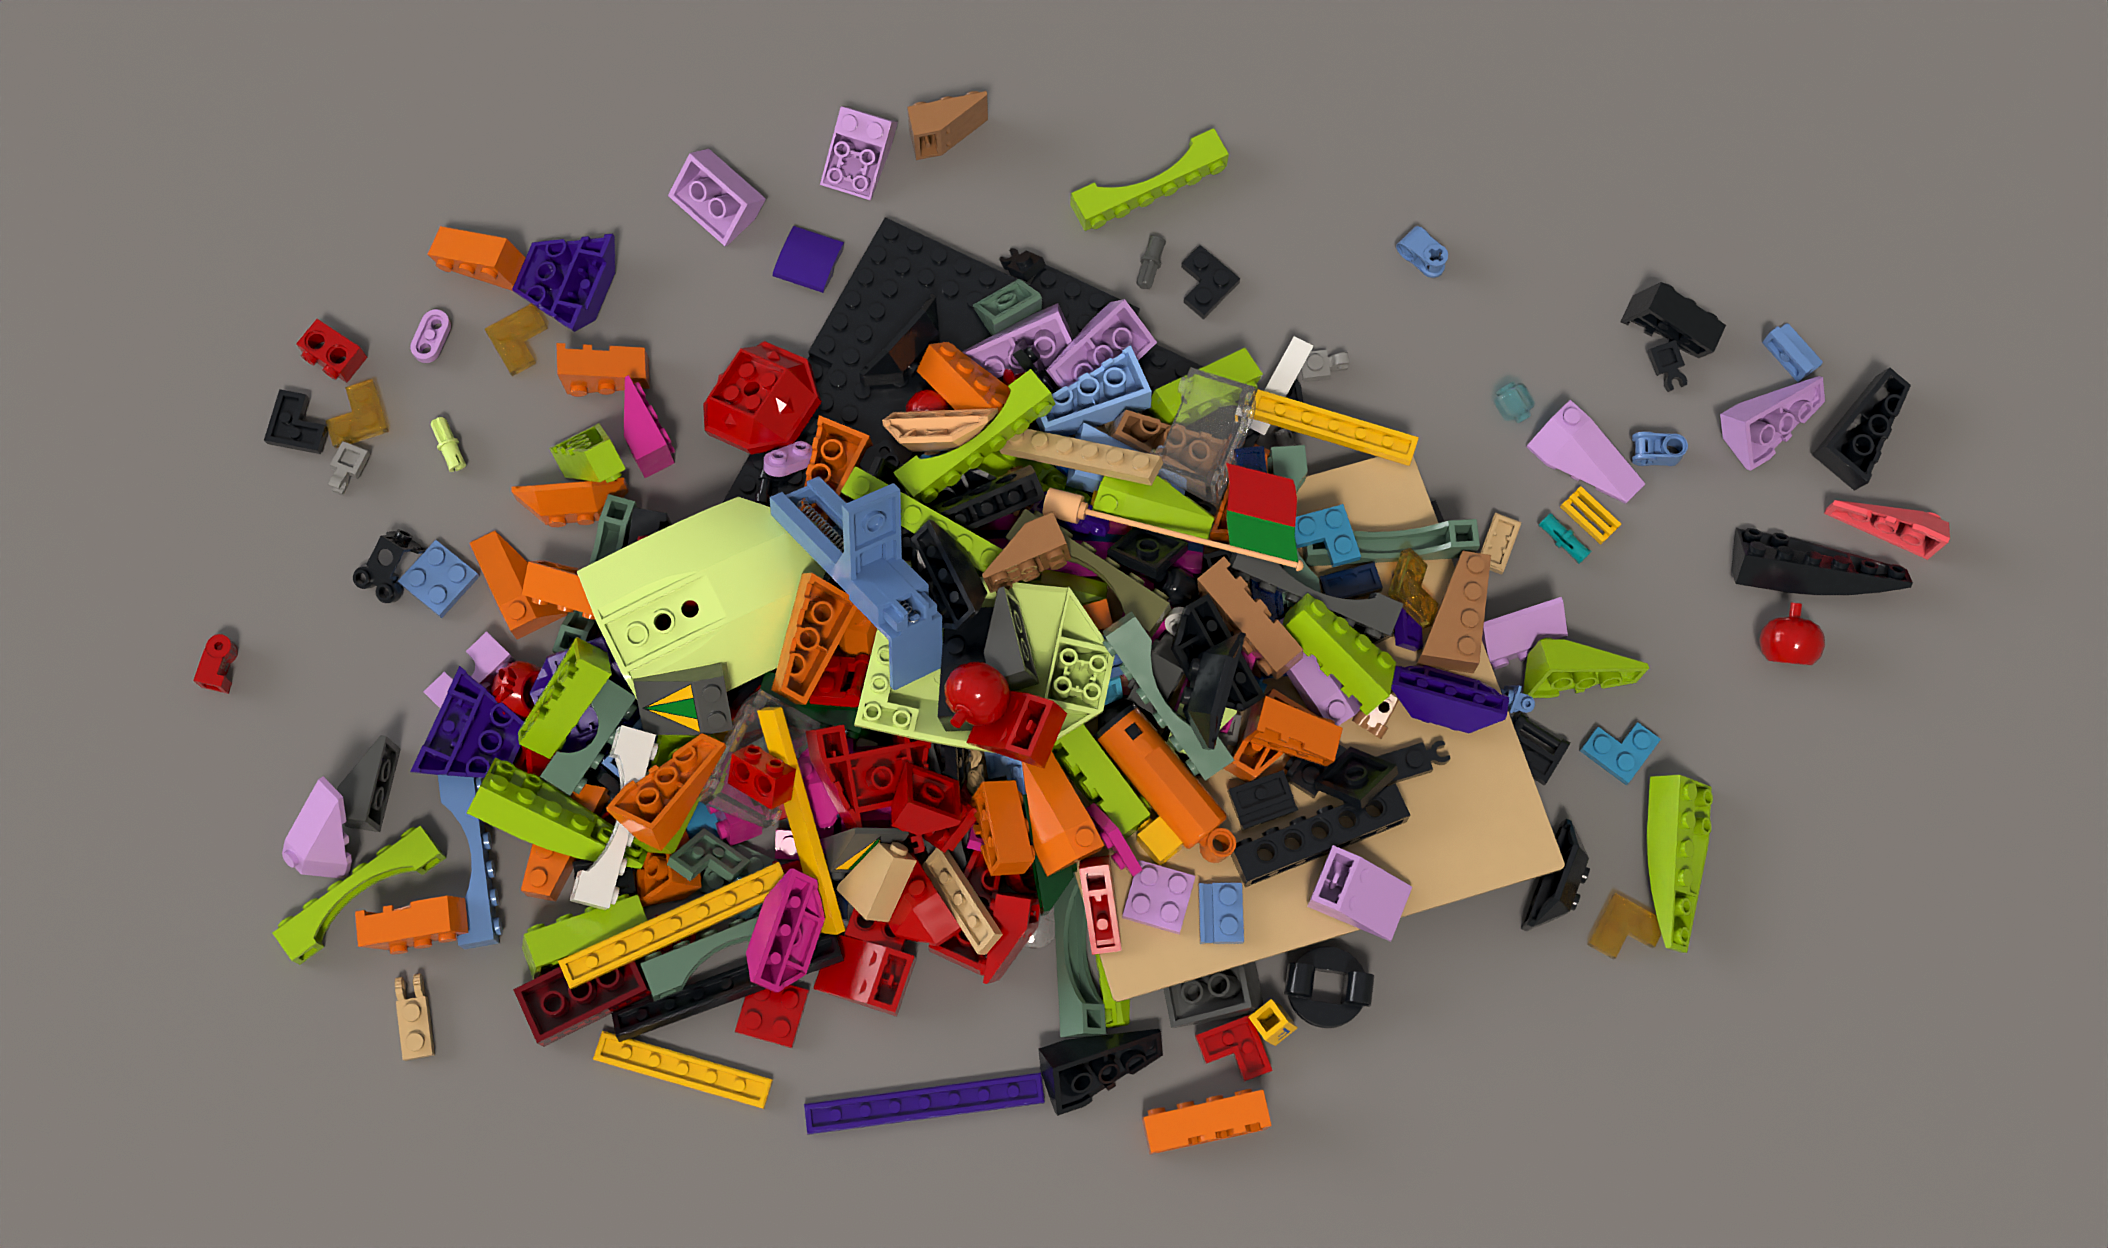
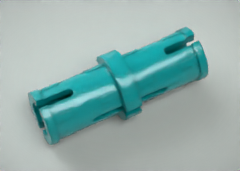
(1564, 538)

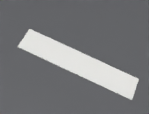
(1285, 374)

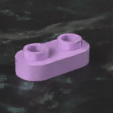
(429, 337)
(788, 459)

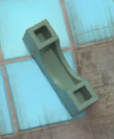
(568, 770)

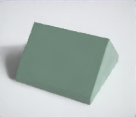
(1008, 306)

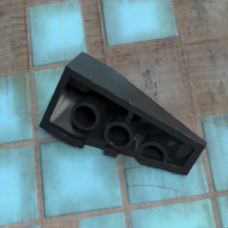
(1086, 1065)

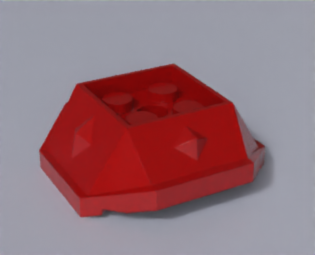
(762, 399)

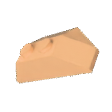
(938, 430)

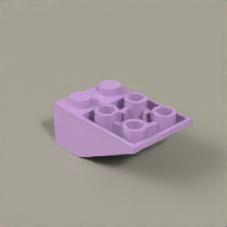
(858, 152)
(1360, 894)

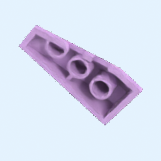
(1763, 422)

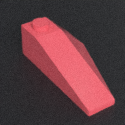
(1909, 529)

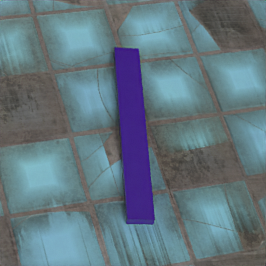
(924, 1103)

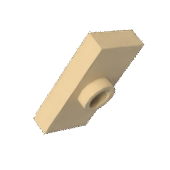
(1500, 541)

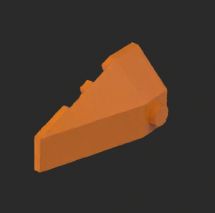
(505, 576)
(662, 799)
(660, 883)

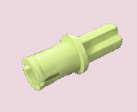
(448, 444)

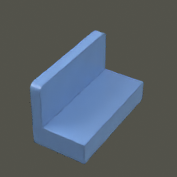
(1792, 352)

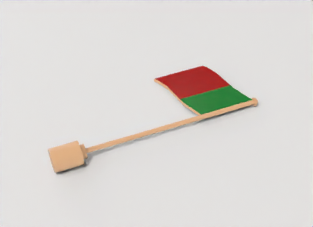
(1258, 516)

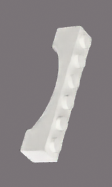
(597, 884)

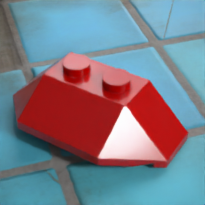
(922, 912)

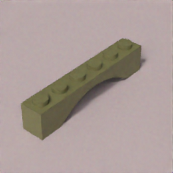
(1147, 605)

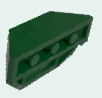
(1050, 887)

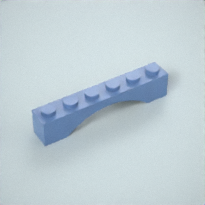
(481, 898)

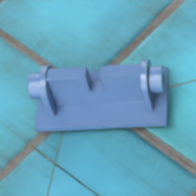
(1518, 700)

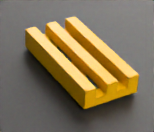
(1597, 508)

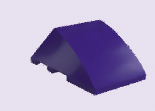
(568, 278)
(468, 732)

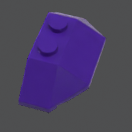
(1448, 698)

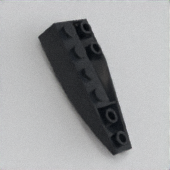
(1809, 568)

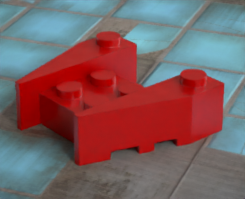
(861, 778)

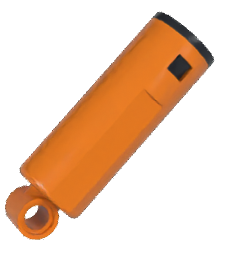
(1166, 782)

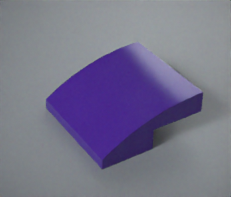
(808, 259)

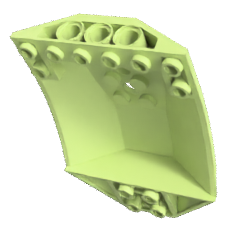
(727, 561)
(1066, 653)

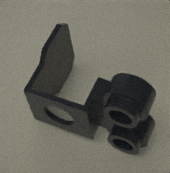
(383, 576)

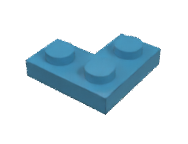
(1333, 529)
(1622, 758)

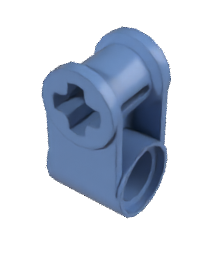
(1422, 251)
(1652, 448)

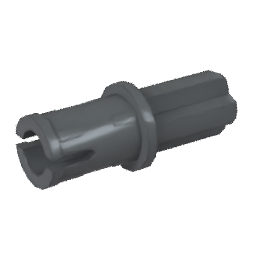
(1150, 262)

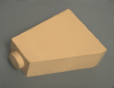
(878, 881)

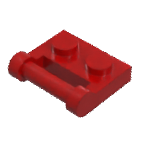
(832, 682)

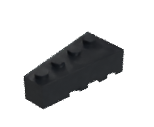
(1860, 434)
(962, 648)

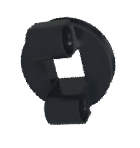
(1356, 988)

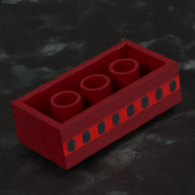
(558, 1011)

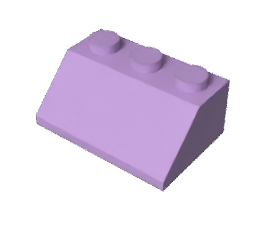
(716, 196)
(1519, 631)

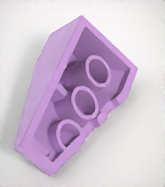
(1044, 330)
(1099, 340)
(1582, 450)
(1320, 692)
(317, 836)

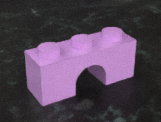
(488, 659)

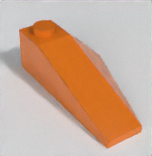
(1058, 819)

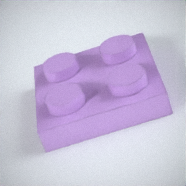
(1159, 897)

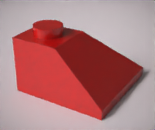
(925, 801)

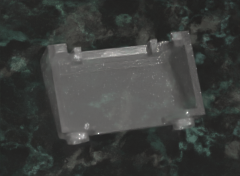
(1205, 432)
(748, 731)

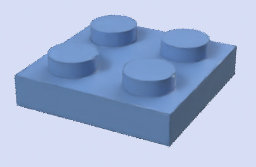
(438, 578)

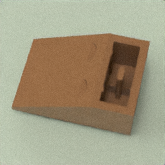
(944, 123)
(1031, 551)

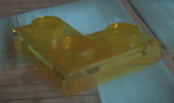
(509, 337)
(365, 419)
(1408, 590)
(1624, 919)

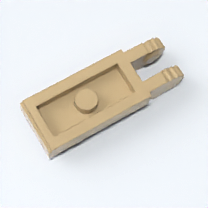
(414, 1020)

